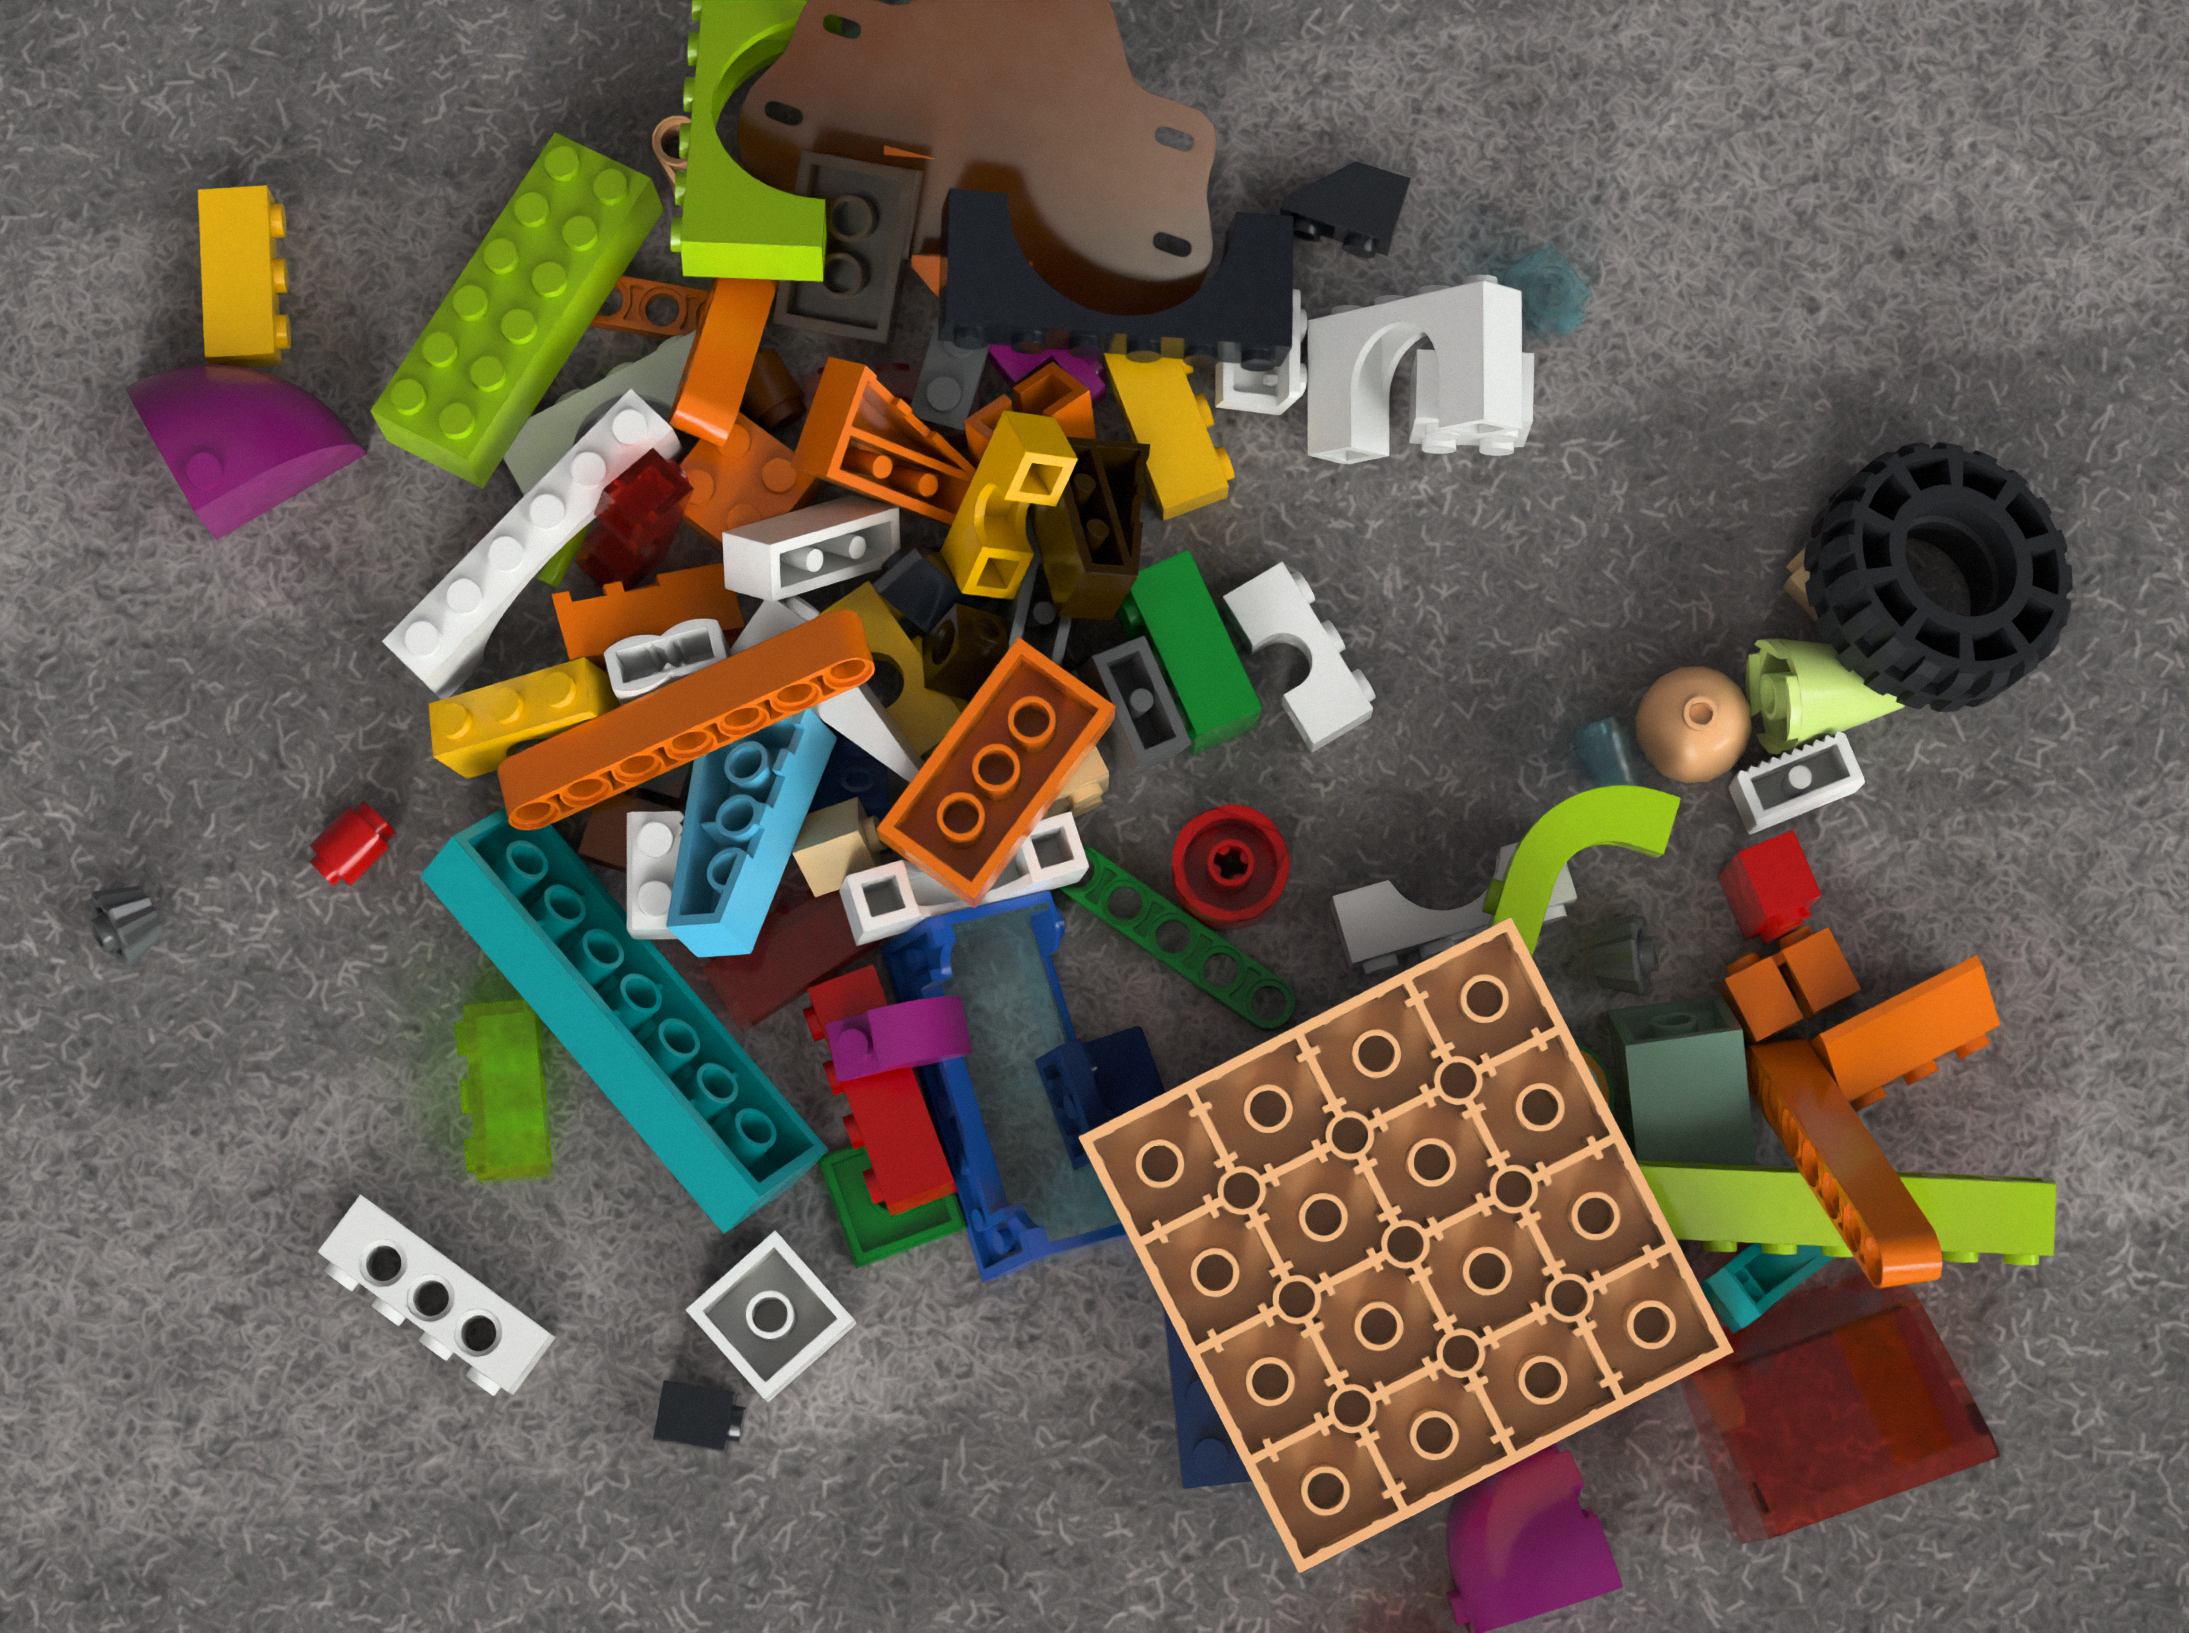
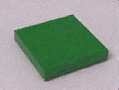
(869, 1227)

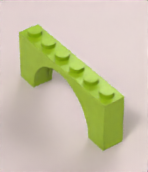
(729, 218)

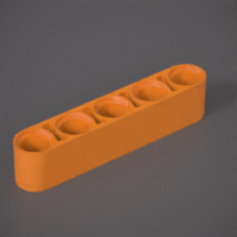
(721, 357)

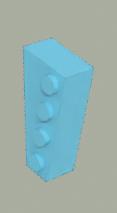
(741, 830)

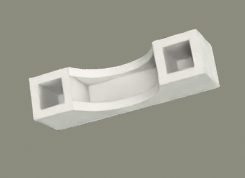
(558, 428)
(901, 895)
(1382, 924)

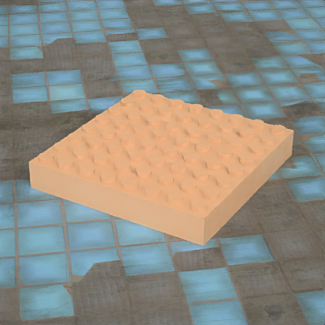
(1405, 1244)

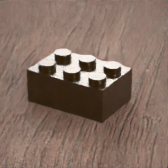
(866, 252)

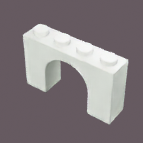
(1359, 347)

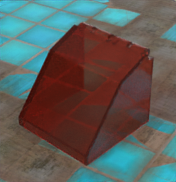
(1832, 1408)

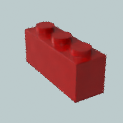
(1770, 888)

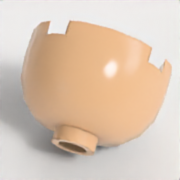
(1693, 724)

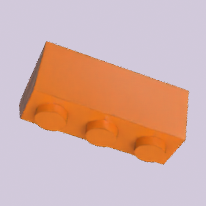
(1909, 1033)

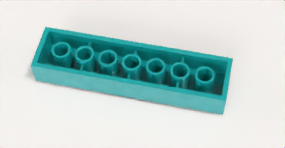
(625, 1016)

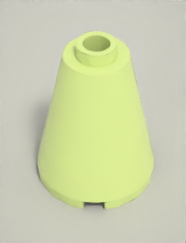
(1807, 694)

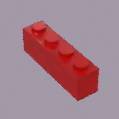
(885, 1106)

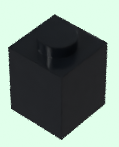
(698, 1417)

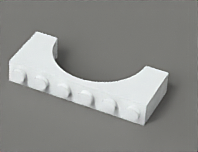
(451, 625)

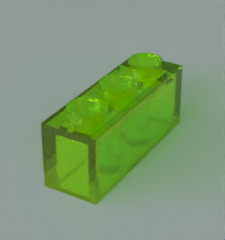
(504, 1093)

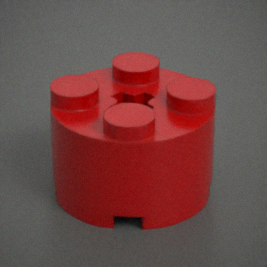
(1212, 839)

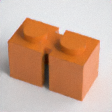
(1045, 393)
(1813, 971)

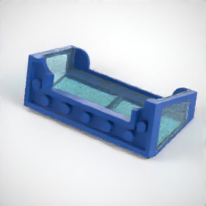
(991, 1105)

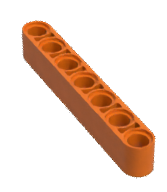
(685, 720)
(1842, 1164)

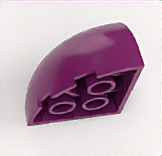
(240, 439)
(1525, 1544)

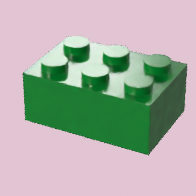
(1191, 651)

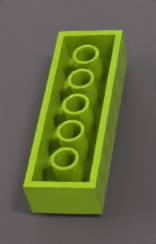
(518, 310)

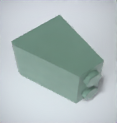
(1683, 1081)

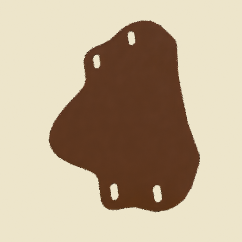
(1009, 104)

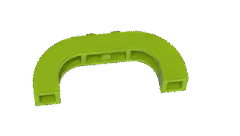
(1606, 815)

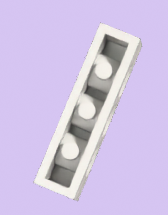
(370, 1230)

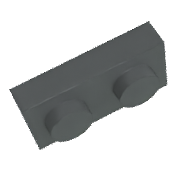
(948, 384)

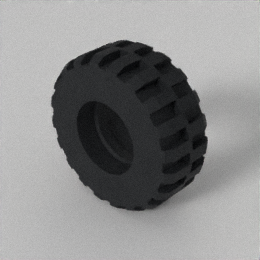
(1993, 535)

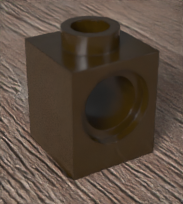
(963, 651)

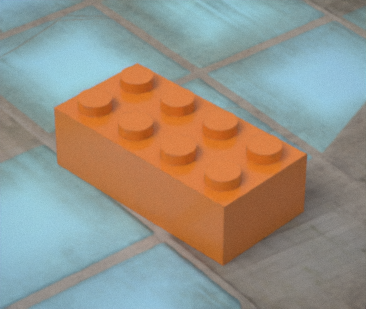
(996, 772)

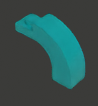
(1757, 1280)

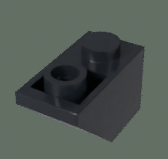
(1350, 206)
(922, 586)

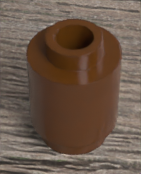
(772, 393)

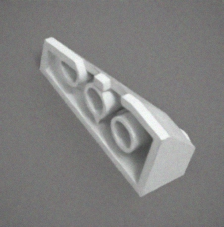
(853, 712)

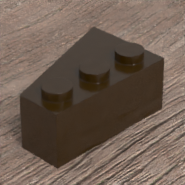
(1095, 530)

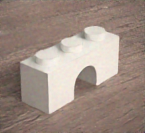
(1278, 610)

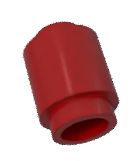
(351, 844)

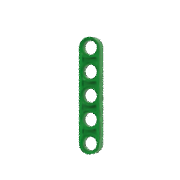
(1201, 947)

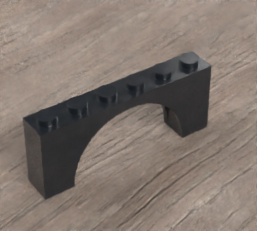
(1000, 299)

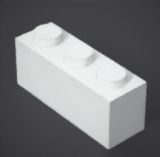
(810, 547)

